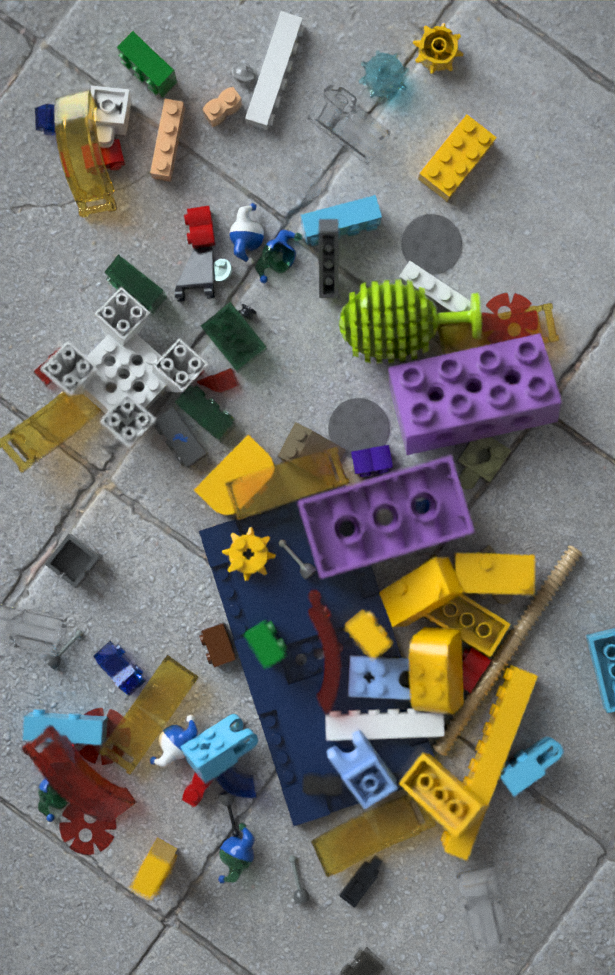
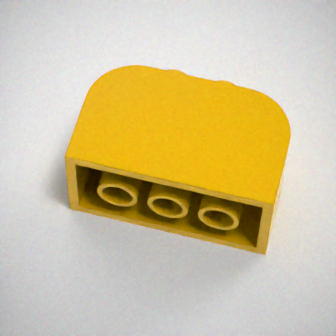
(241, 461)
(436, 670)

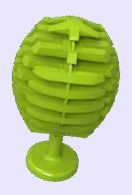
(397, 321)

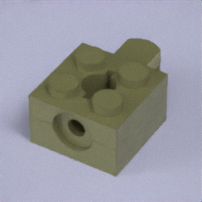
(481, 461)

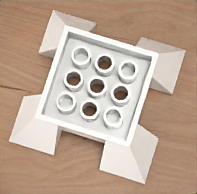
(125, 408)

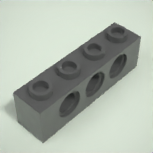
(328, 258)

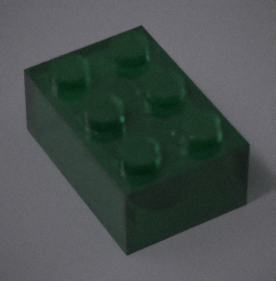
(140, 287)
(233, 337)
(206, 412)

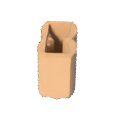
(226, 104)

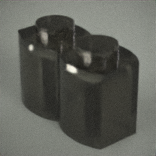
(328, 784)

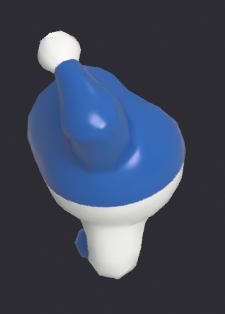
(246, 234)
(171, 741)

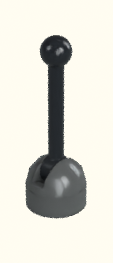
(227, 799)

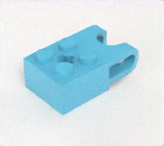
(219, 747)
(530, 764)

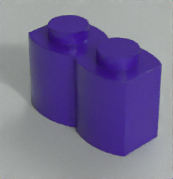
(371, 460)

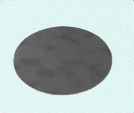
(431, 243)
(358, 425)

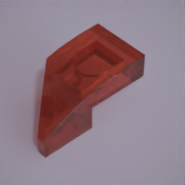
(221, 381)

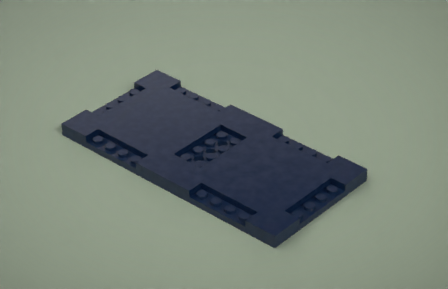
(288, 691)

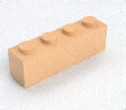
(167, 140)

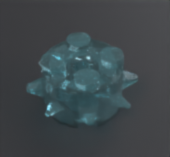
(389, 84)

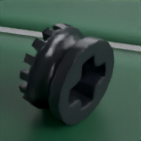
(246, 312)

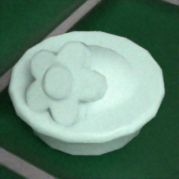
(222, 270)

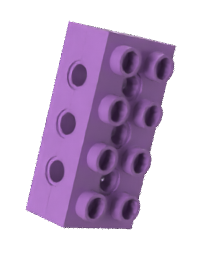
(469, 416)
(406, 532)

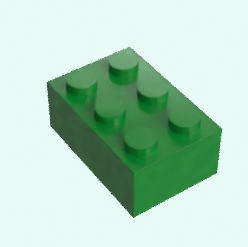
(146, 65)
(265, 643)

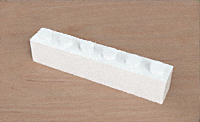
(274, 70)
(384, 725)

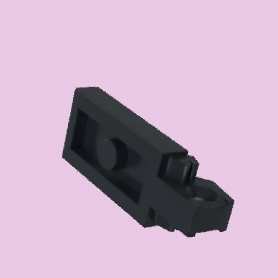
(361, 881)

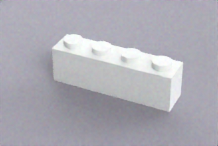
(435, 290)

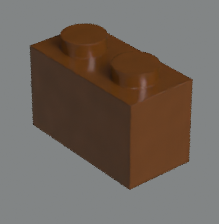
(218, 645)

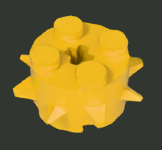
(438, 59)
(241, 545)

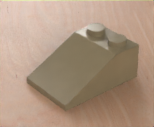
(305, 442)

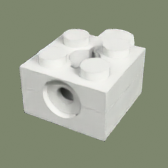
(111, 113)

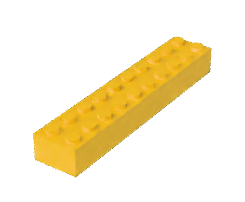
(493, 750)

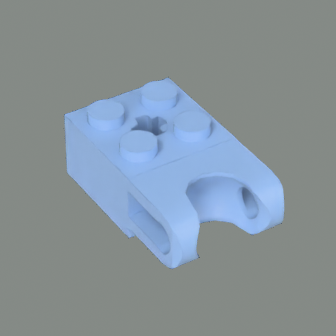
(385, 680)
(363, 771)

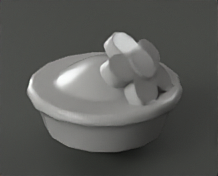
(243, 73)

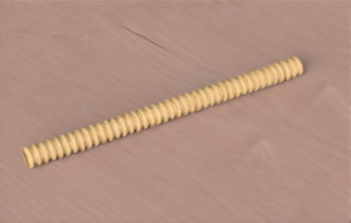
(507, 649)

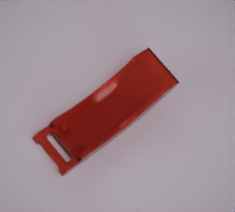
(320, 618)
(76, 779)

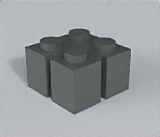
(73, 559)

